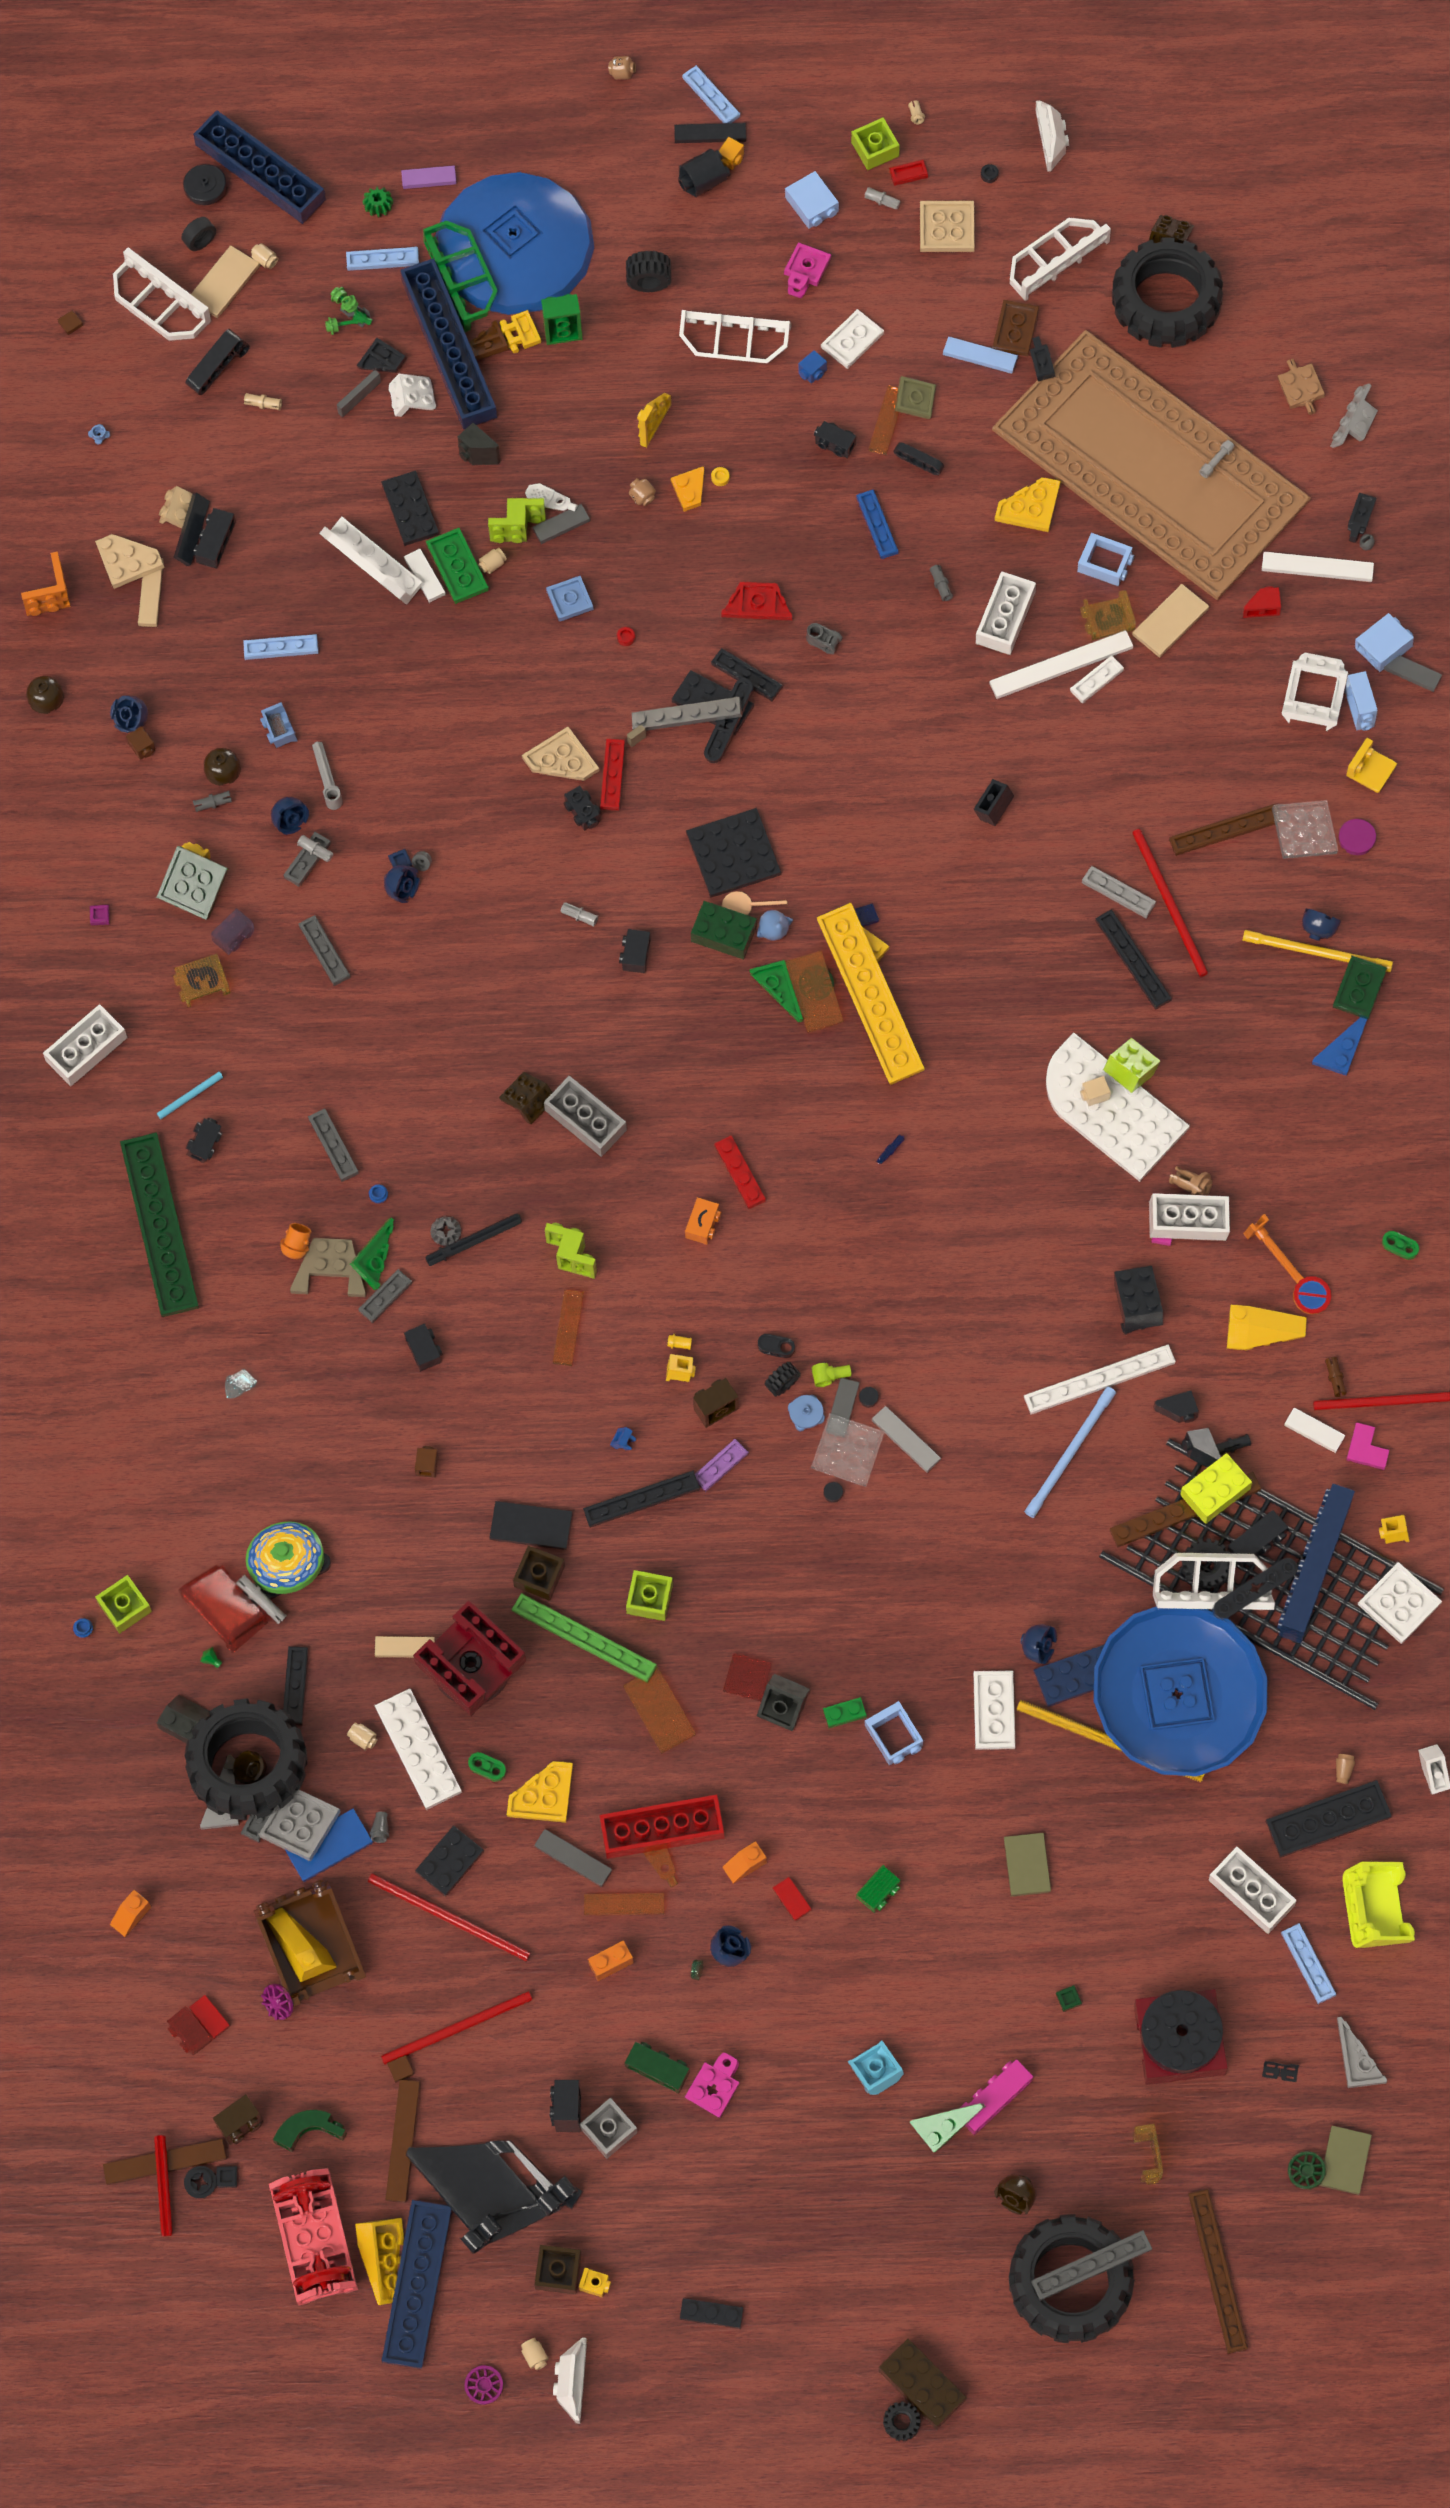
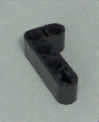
(216, 361)

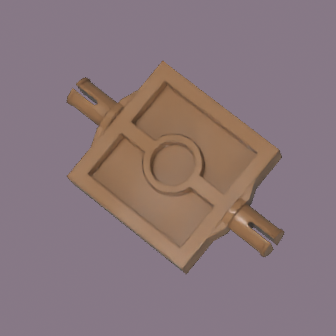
(1301, 386)

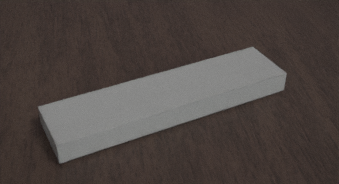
(1118, 892)
(906, 1439)

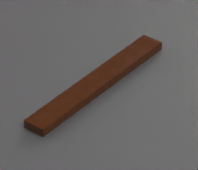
(1217, 2271)

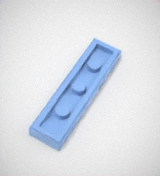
(711, 95)
(382, 258)
(980, 355)
(280, 647)
(1308, 1963)

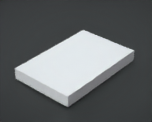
(852, 339)

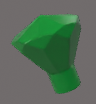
(209, 1657)

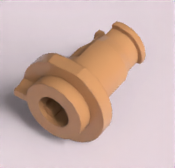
(1192, 1182)

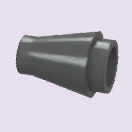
(380, 1830)

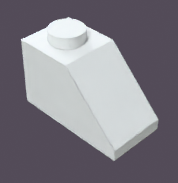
(1434, 1768)

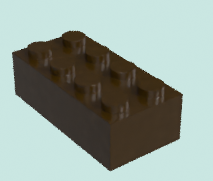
(922, 2384)

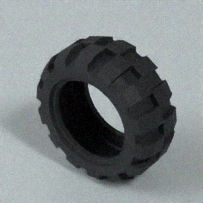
(1175, 259)
(255, 1797)
(1053, 2322)

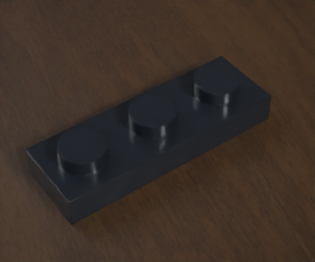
(711, 2313)

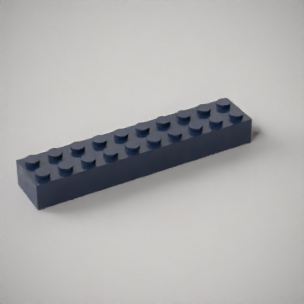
(448, 343)

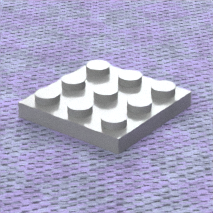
(300, 1824)

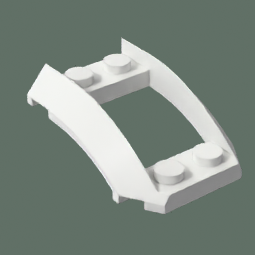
(1309, 712)

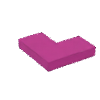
(1363, 1452)

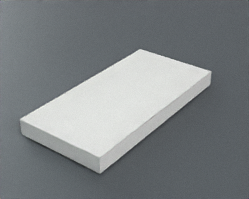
(994, 1710)

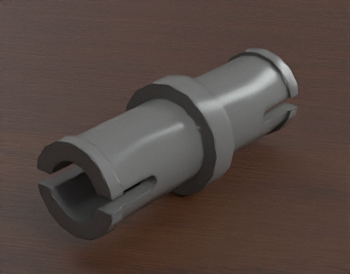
(941, 583)
(212, 801)

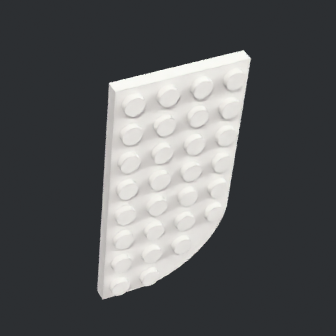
(1127, 1127)

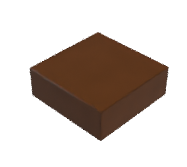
(70, 322)
(400, 2069)

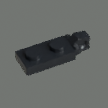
(1042, 360)
(1360, 515)

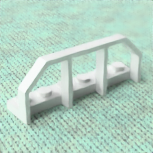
(1058, 263)
(172, 290)
(728, 321)
(373, 560)
(1205, 1599)

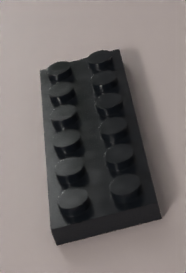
(1328, 1818)

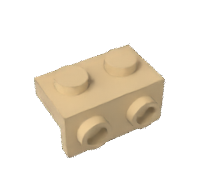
(175, 506)

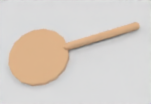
(742, 903)

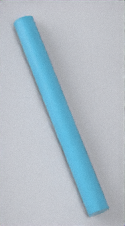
(188, 1096)

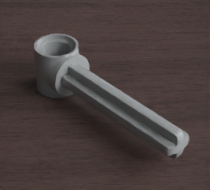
(330, 789)

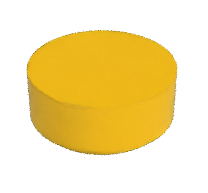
(720, 476)

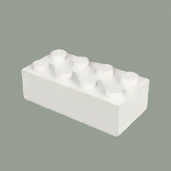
(1005, 613)
(85, 1045)
(1189, 1217)
(1252, 1890)

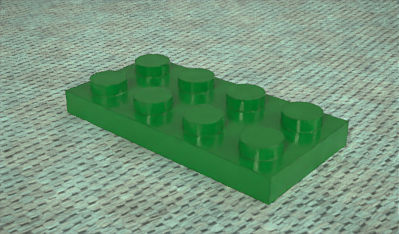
(457, 565)

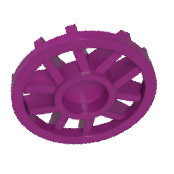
(277, 2002)
(483, 2385)

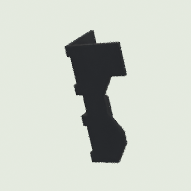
(1283, 2073)

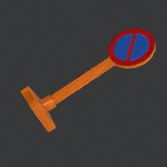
(1310, 1293)

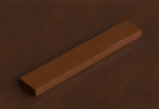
(1222, 830)
(402, 2140)
(176, 2159)

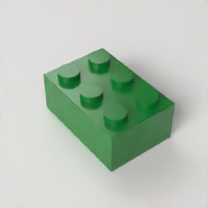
(561, 319)

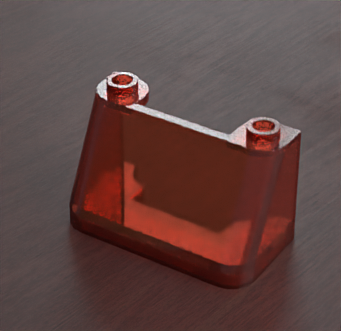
(224, 1607)

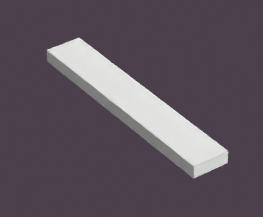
(1317, 566)

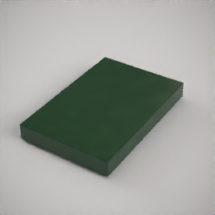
(1359, 987)

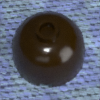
(44, 694)
(221, 766)
(1017, 2193)

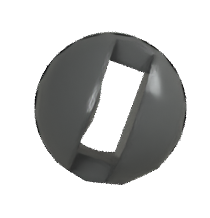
(1369, 544)

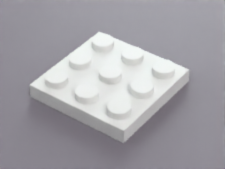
(1399, 1603)

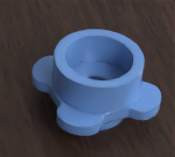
(98, 429)

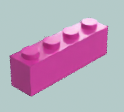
(998, 2094)

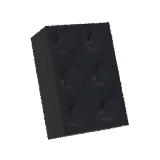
(1138, 1298)
(566, 2105)

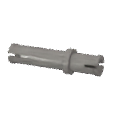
(261, 1599)

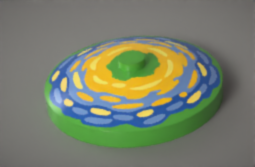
(284, 1557)

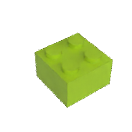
(875, 143)
(1131, 1065)
(649, 1595)
(123, 1604)

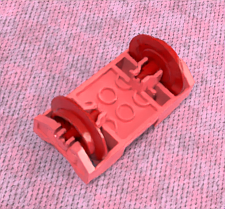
(313, 2235)

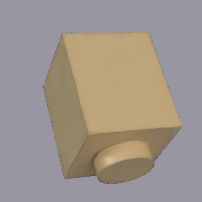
(1095, 1091)

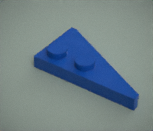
(1340, 1053)

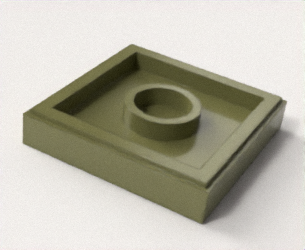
(915, 397)

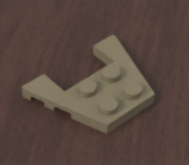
(330, 1259)

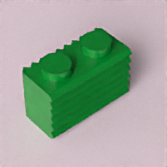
(879, 1889)

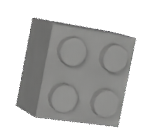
(608, 2128)

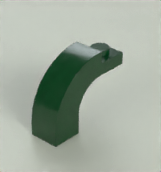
(304, 2122)

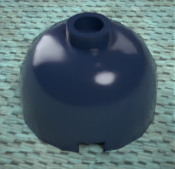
(129, 713)
(289, 815)
(401, 882)
(1319, 924)
(1038, 1643)
(730, 1946)

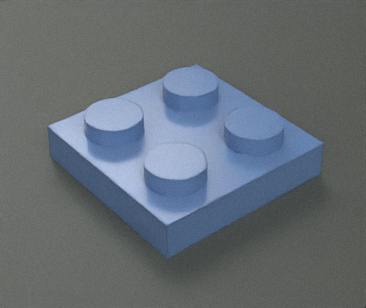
(569, 598)

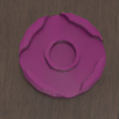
(1357, 836)

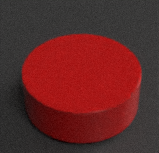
(625, 636)

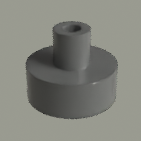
(421, 861)

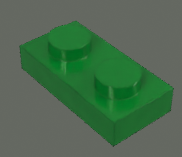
(844, 1712)

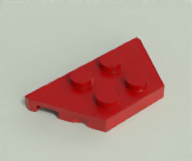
(757, 601)

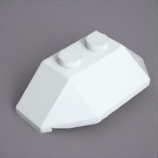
(1051, 133)
(571, 2379)

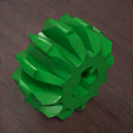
(377, 201)

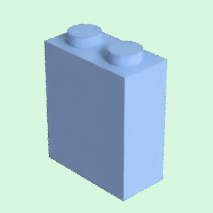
(812, 200)
(1384, 642)

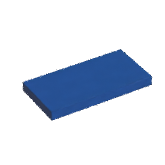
(342, 1841)

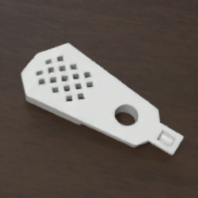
(550, 497)

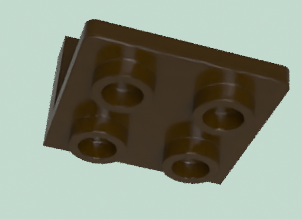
(1170, 228)
(527, 1096)

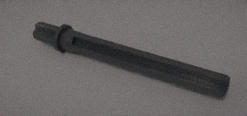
(473, 1239)

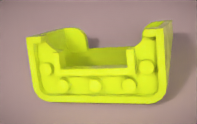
(1375, 1904)

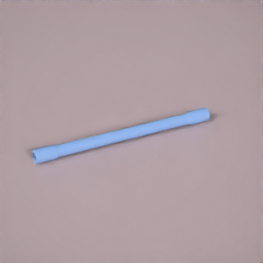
(1037, 1502)

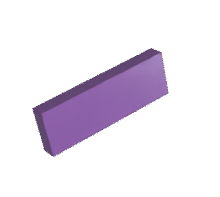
(428, 177)
(720, 1465)

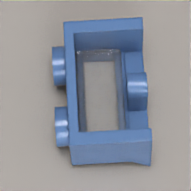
(278, 724)

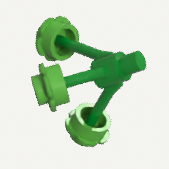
(348, 304)

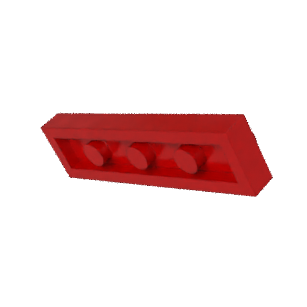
(612, 774)
(740, 1172)

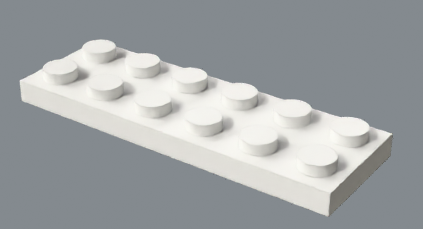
(418, 1749)

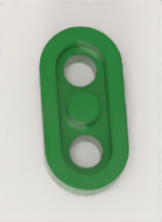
(1401, 1244)
(488, 1766)

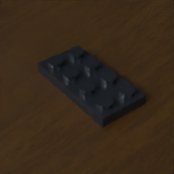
(410, 508)
(700, 689)

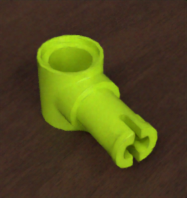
(825, 1374)

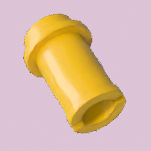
(679, 1342)

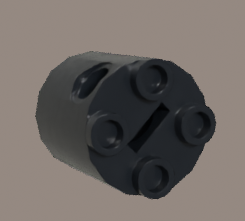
(702, 173)

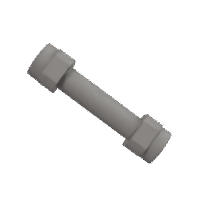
(1207, 469)

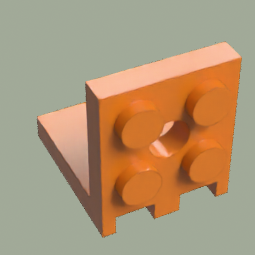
(48, 598)

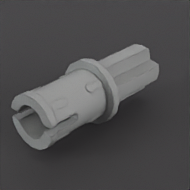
(881, 198)
(315, 848)
(579, 914)

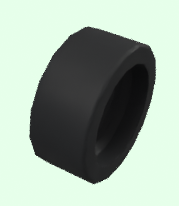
(198, 234)

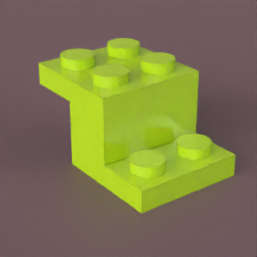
(515, 525)
(571, 1249)

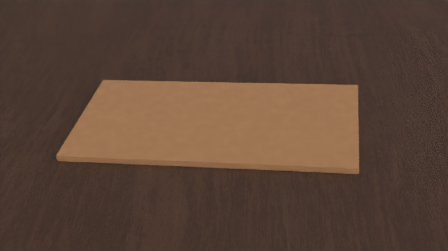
(1139, 460)

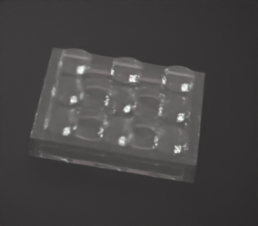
(1304, 829)
(847, 1449)

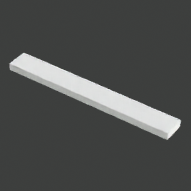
(1061, 664)
(1099, 1379)

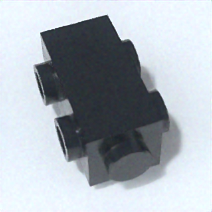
(835, 439)
(584, 811)
(205, 1135)

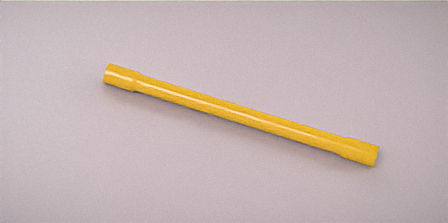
(1258, 938)

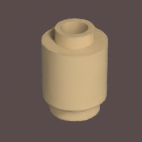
(264, 256)
(492, 560)
(362, 1736)
(534, 2354)

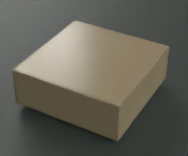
(636, 735)

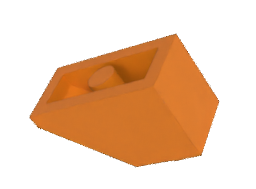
(745, 1862)
(130, 1913)

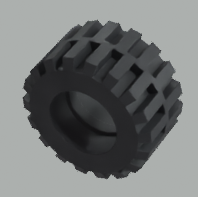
(648, 271)

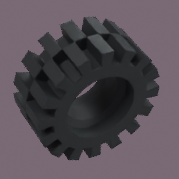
(782, 1379)
(901, 2408)

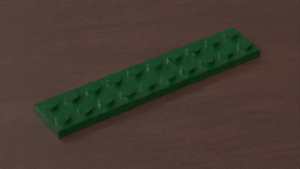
(159, 1225)

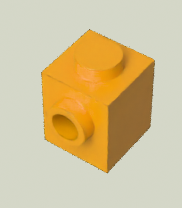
(732, 153)

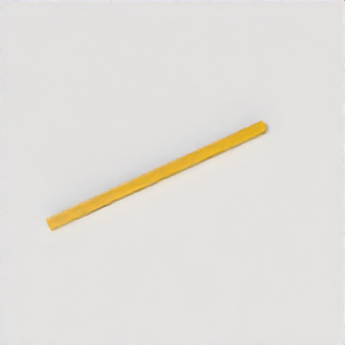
(1074, 1727)

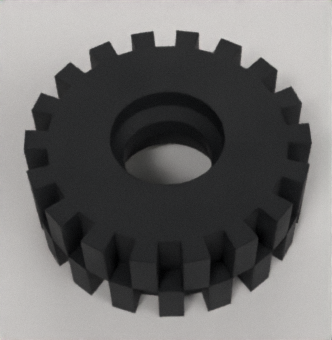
(1207, 1579)

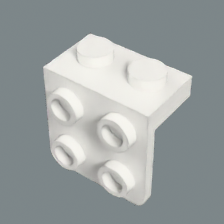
(411, 392)

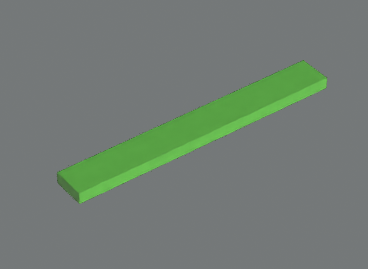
(584, 1638)

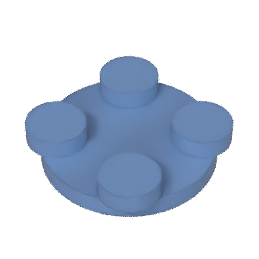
(806, 1412)

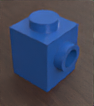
(812, 367)

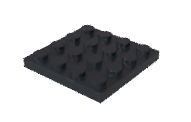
(733, 852)

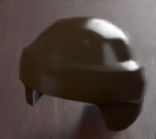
(247, 1767)

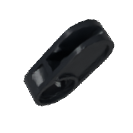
(771, 1345)

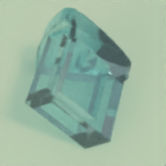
(238, 1384)

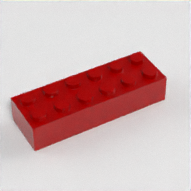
(661, 1826)

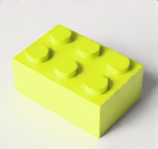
(1216, 1488)

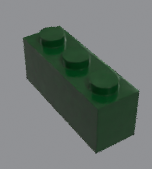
(657, 2066)

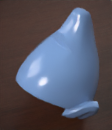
(773, 925)

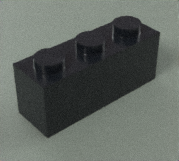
(214, 538)
(1259, 1537)

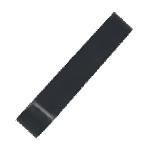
(918, 458)

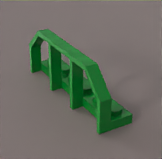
(452, 287)

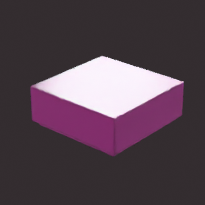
(99, 915)

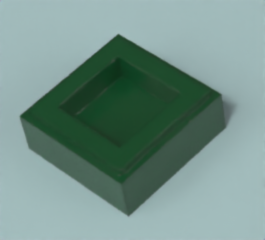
(1068, 1998)

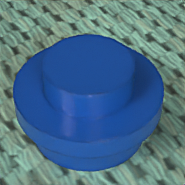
(378, 1193)
(83, 1628)

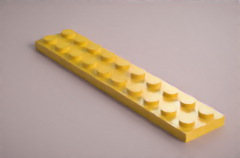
(870, 994)

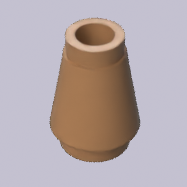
(1344, 1768)

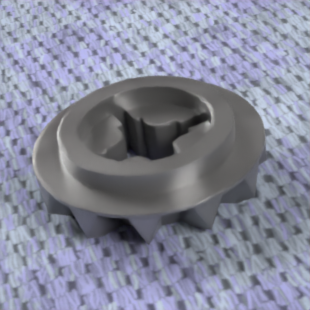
(439, 1236)

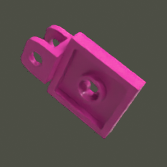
(802, 276)
(719, 2076)

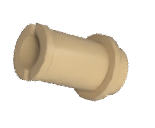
(917, 115)

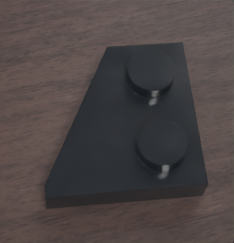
(381, 358)

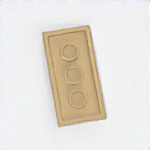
(225, 280)
(1170, 620)

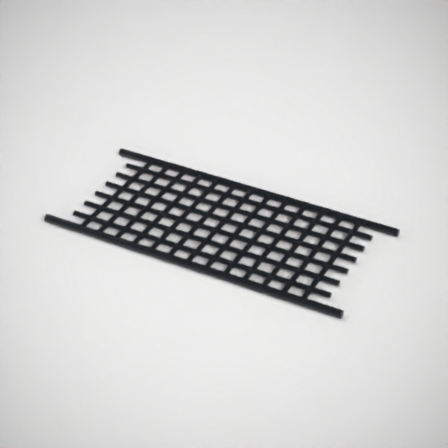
(1355, 1545)

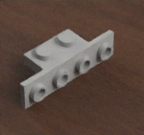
(1357, 419)

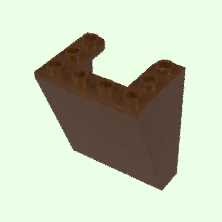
(321, 1917)

